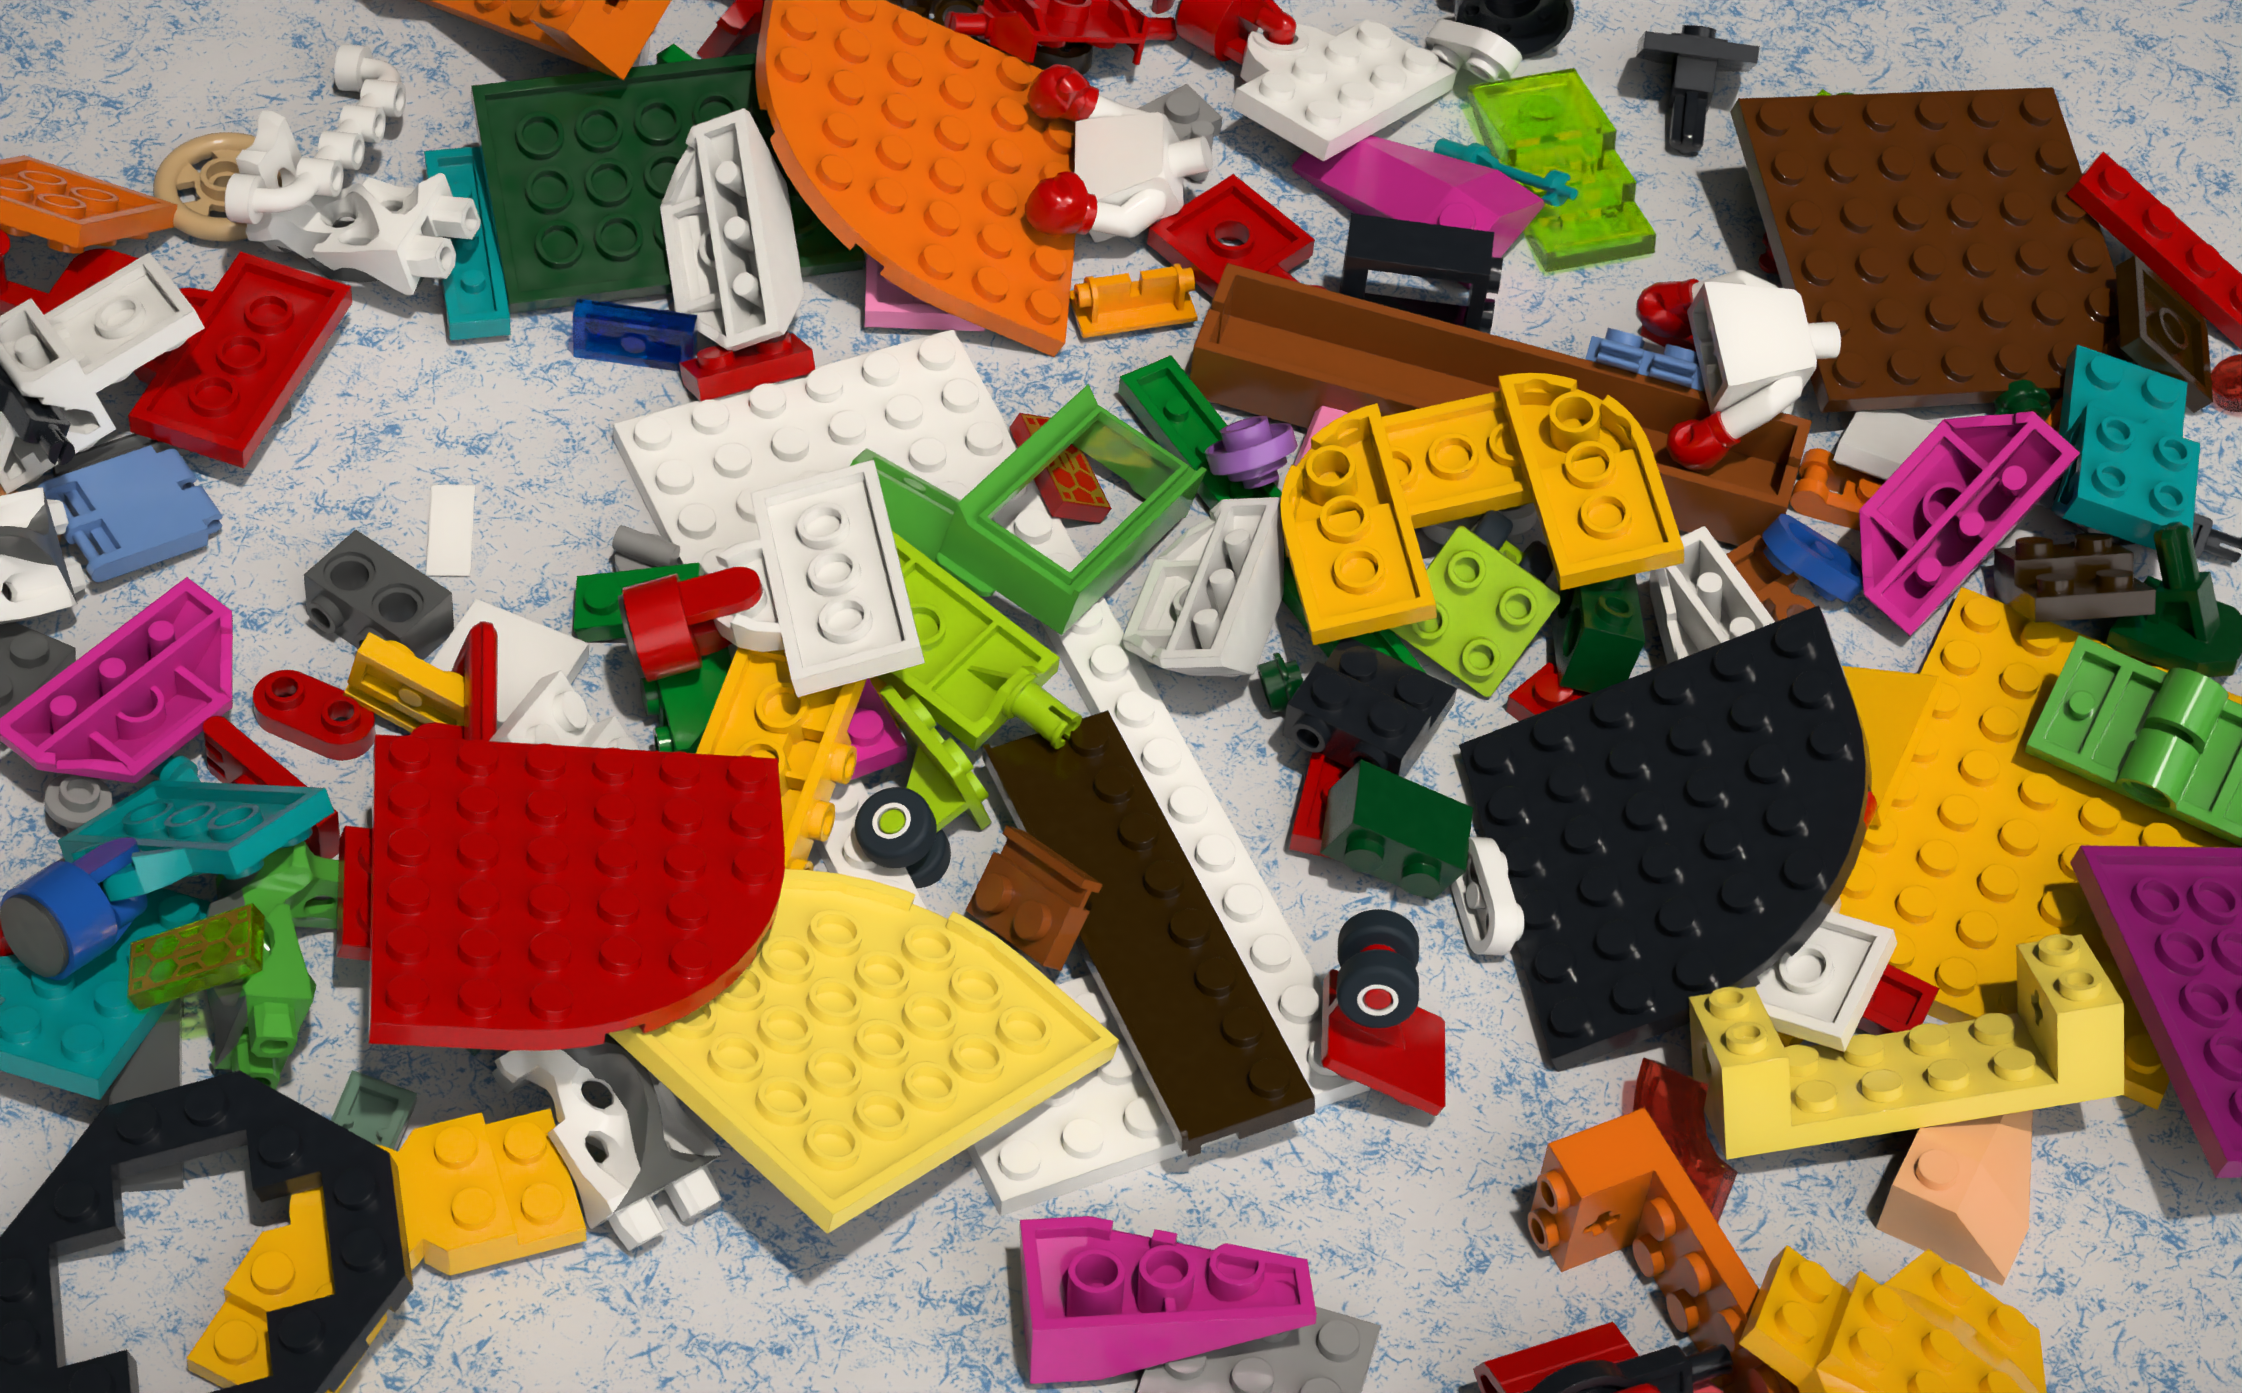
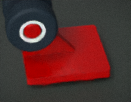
(1373, 1017)

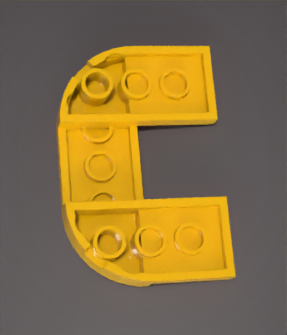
(1534, 441)

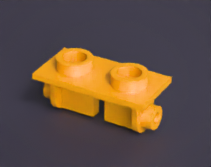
(1119, 305)

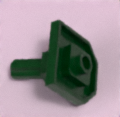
(2188, 622)

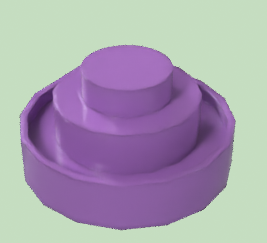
(1251, 451)

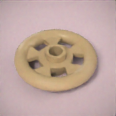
(178, 173)

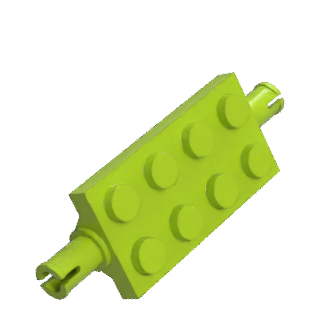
(975, 660)

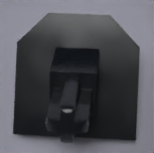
(1694, 62)

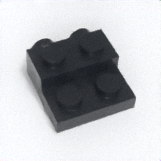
(1367, 709)

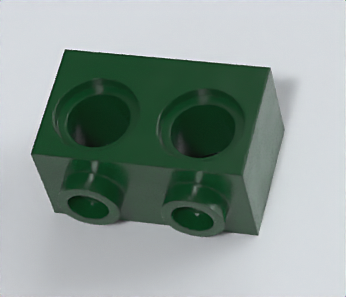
(1597, 633)

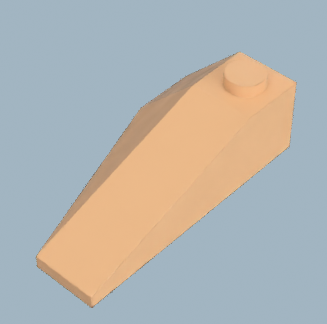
(1966, 1193)

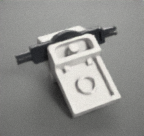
(65, 357)

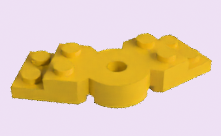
(468, 1203)

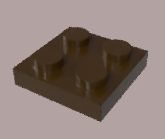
(2162, 331)

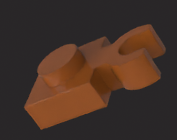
(1766, 581)

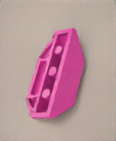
(1953, 508)
(132, 693)

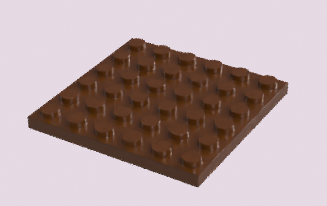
(1931, 240)

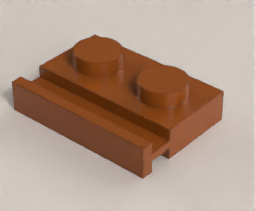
(1033, 898)

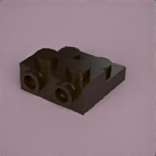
(2070, 580)

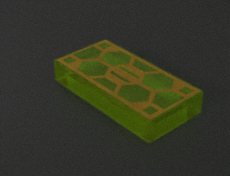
(196, 956)

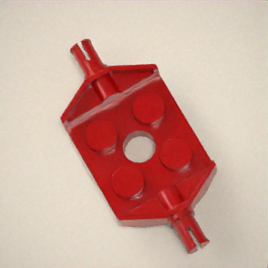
(1023, 24)

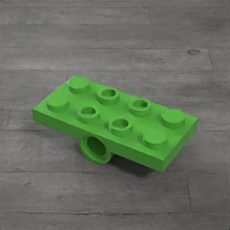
(2147, 736)

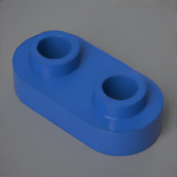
(1816, 558)

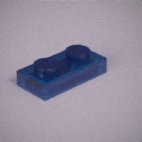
(633, 335)

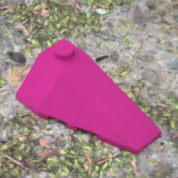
(1423, 187)
(1131, 1301)

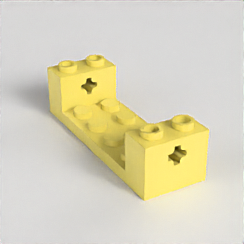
(2050, 1053)

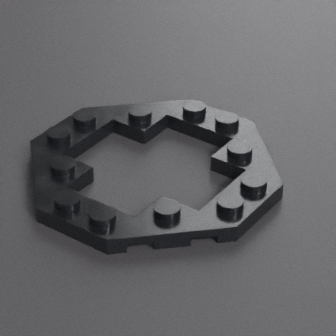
(289, 1153)

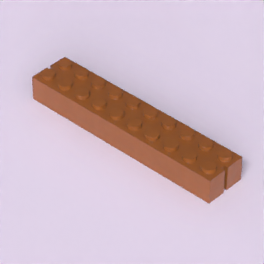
(1300, 347)

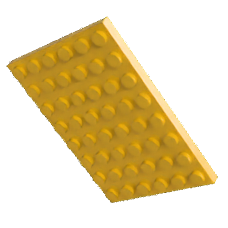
(1989, 832)

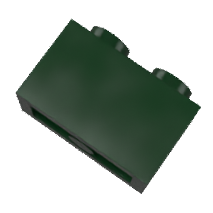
(1396, 830)

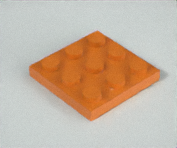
(74, 207)

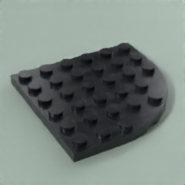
(1676, 830)

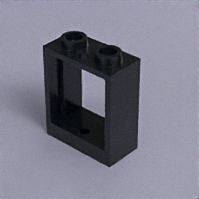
(1424, 252)

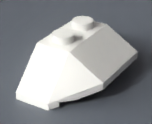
(731, 235)
(1213, 593)

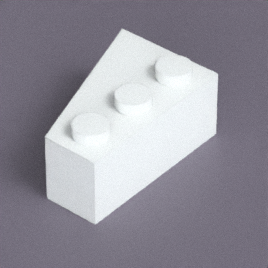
(1702, 599)

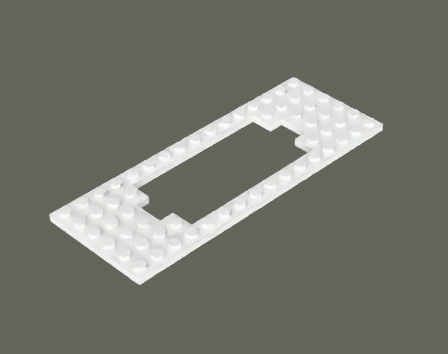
(937, 420)

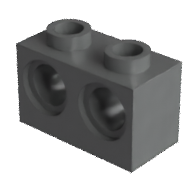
(373, 591)

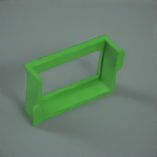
(994, 559)

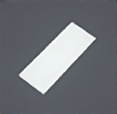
(450, 530)

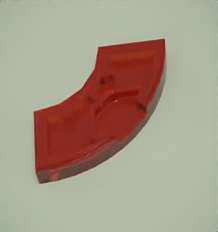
(1677, 1109)

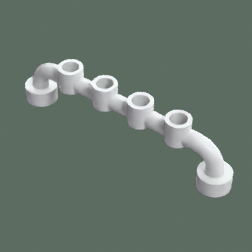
(341, 149)

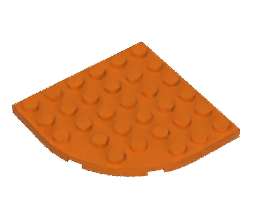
(921, 157)

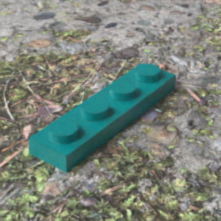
(476, 286)

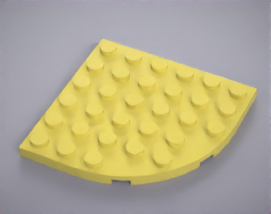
(869, 1044)

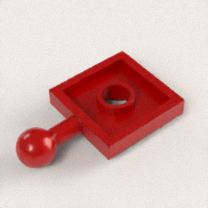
(1231, 213)

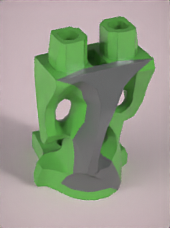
(264, 1011)

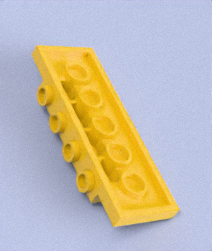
(808, 735)

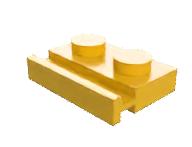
(403, 687)

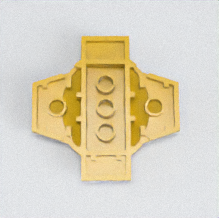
(1911, 1335)

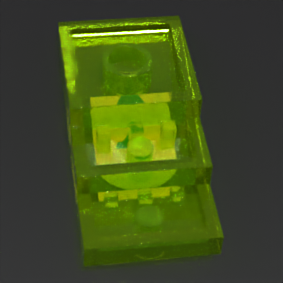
(1558, 125)

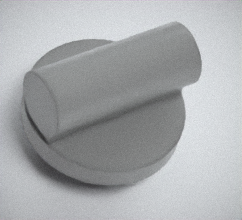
(642, 550)
(76, 800)

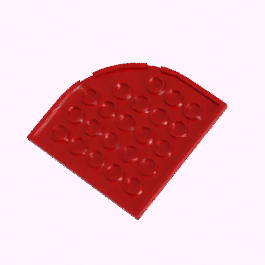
(562, 888)

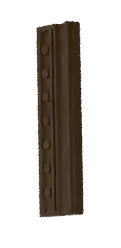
(1154, 938)

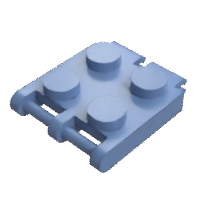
(1627, 353)
(134, 511)

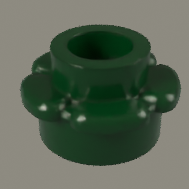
(2023, 397)
(1279, 681)

